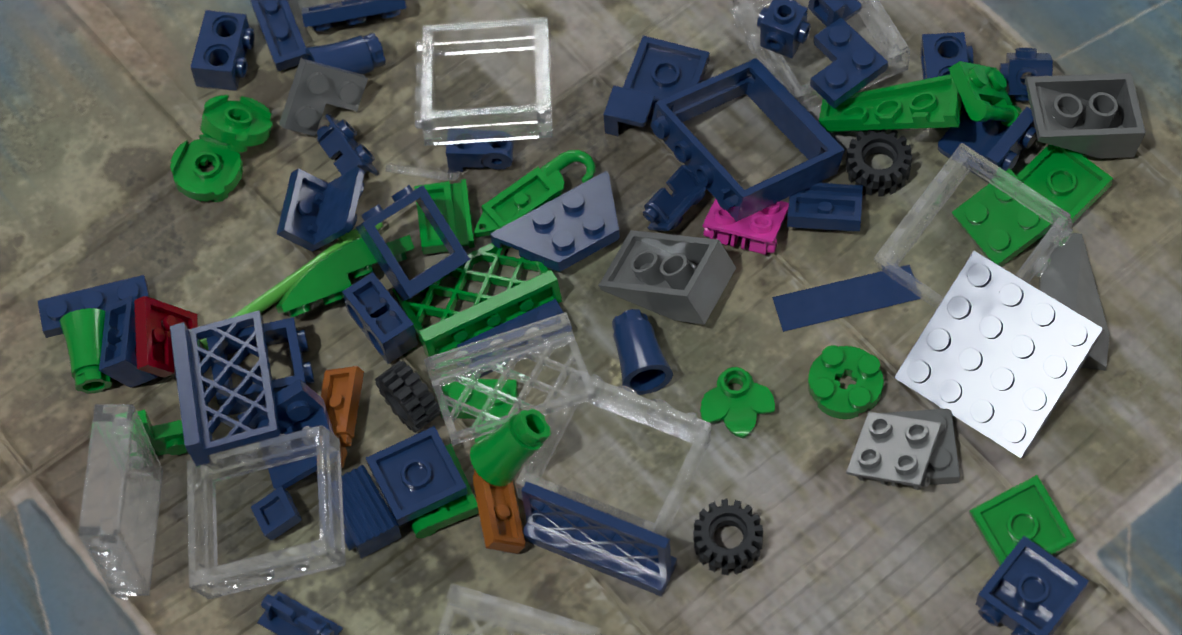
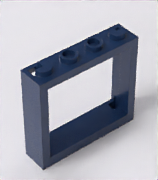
(779, 106)

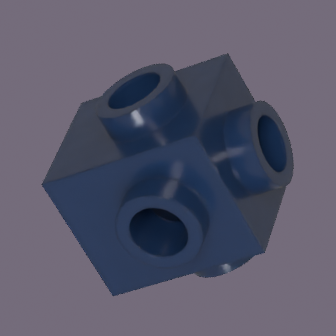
(783, 27)
(1022, 61)

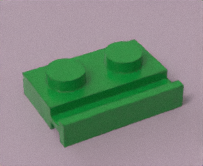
(454, 206)

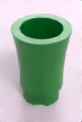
(84, 341)
(509, 447)

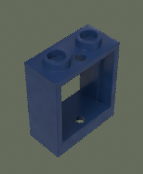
(403, 286)
(275, 333)

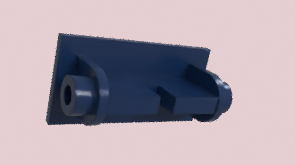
(339, 139)
(666, 210)
(290, 617)

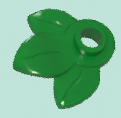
(738, 407)

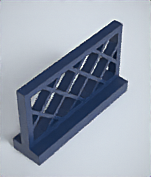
(195, 398)
(597, 539)

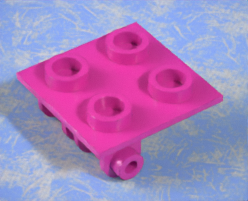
(759, 227)

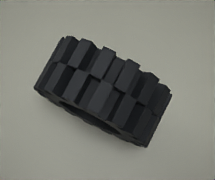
(879, 178)
(407, 396)
(721, 516)

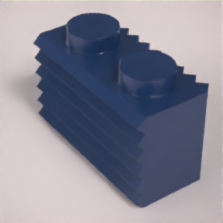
(365, 514)

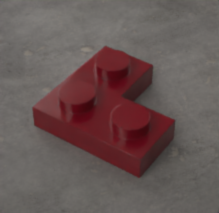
(153, 334)

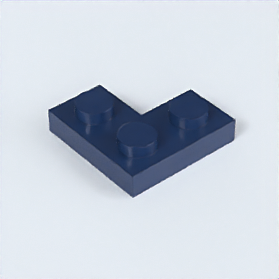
(852, 65)

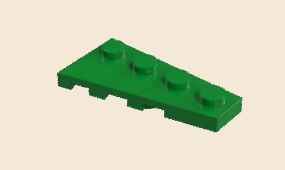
(901, 106)

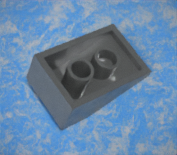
(1087, 113)
(670, 274)

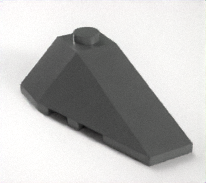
(1073, 284)

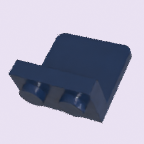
(991, 138)
(319, 210)

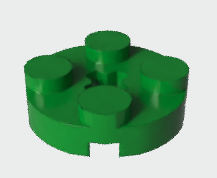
(236, 122)
(206, 185)
(841, 362)

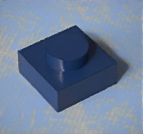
(276, 513)

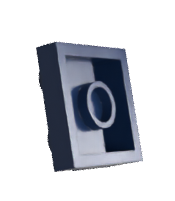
(1030, 591)

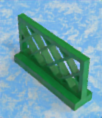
(487, 310)

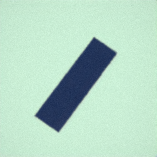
(841, 299)

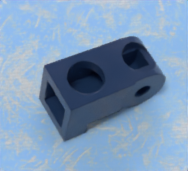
(479, 154)

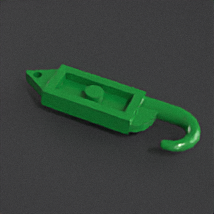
(530, 192)

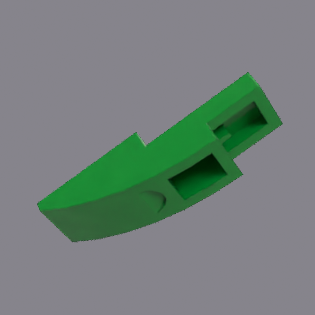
(329, 275)

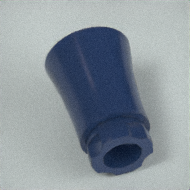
(354, 55)
(639, 353)

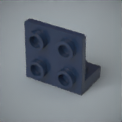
(296, 408)

